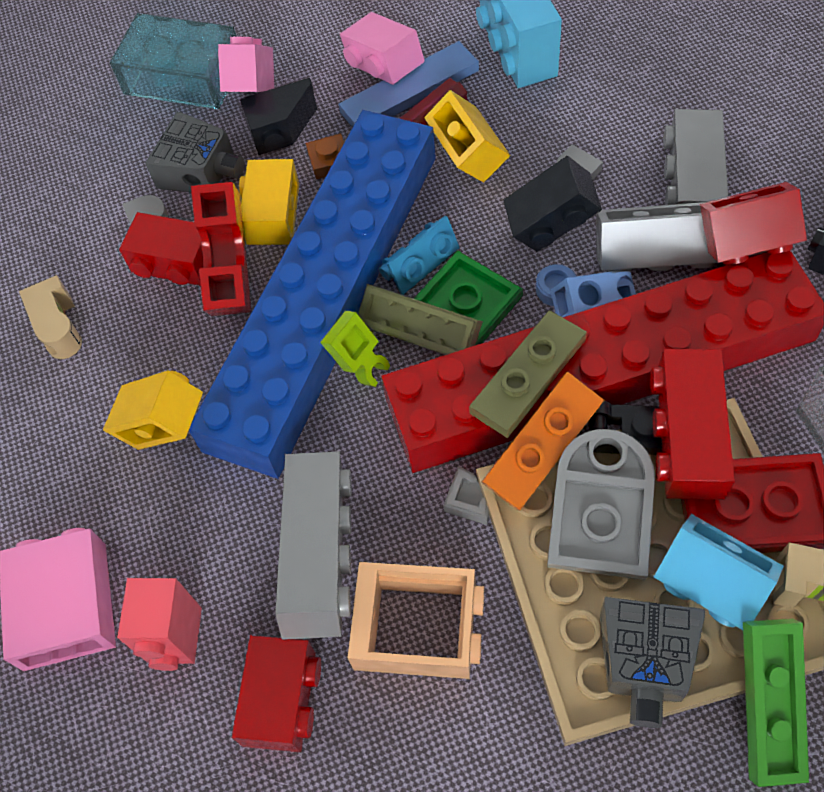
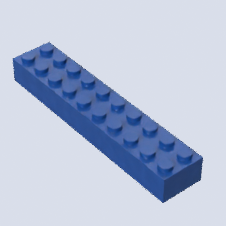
(337, 250)

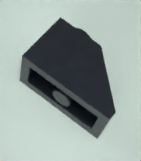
(279, 114)

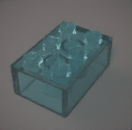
(172, 60)

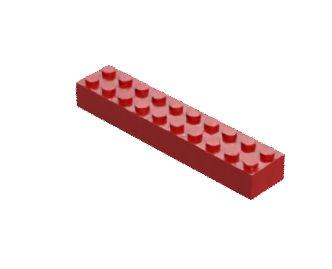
(737, 308)

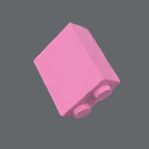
(55, 599)

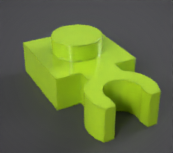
(351, 347)

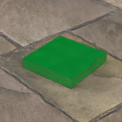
(473, 292)

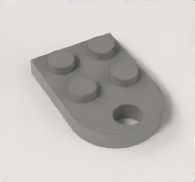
(603, 510)

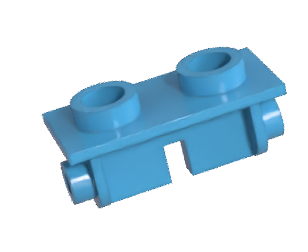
(421, 255)

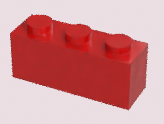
(692, 424)

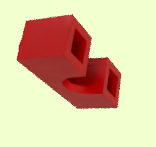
(223, 245)

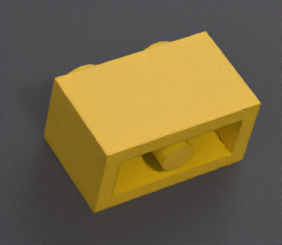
(467, 136)
(269, 201)
(153, 410)

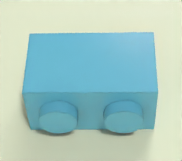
(718, 573)

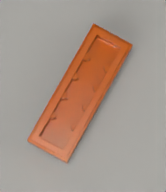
(542, 441)

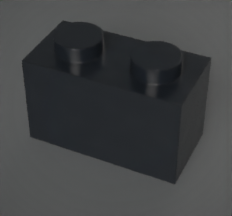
(552, 204)

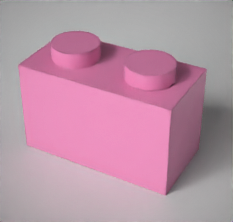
(382, 47)
(245, 65)

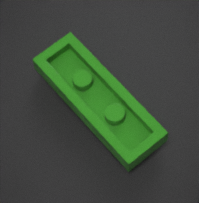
(775, 702)

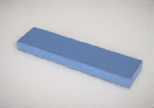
(391, 99)

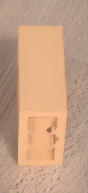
(376, 577)

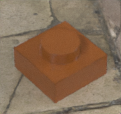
(323, 154)

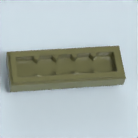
(417, 321)
(527, 373)

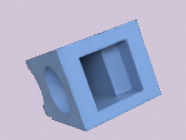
(590, 291)

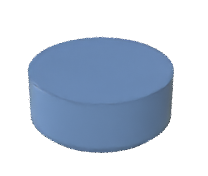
(550, 277)

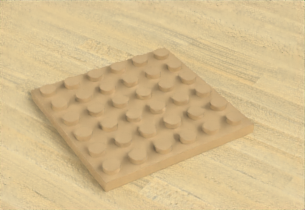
(565, 607)

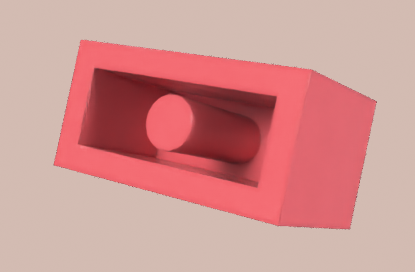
(160, 622)

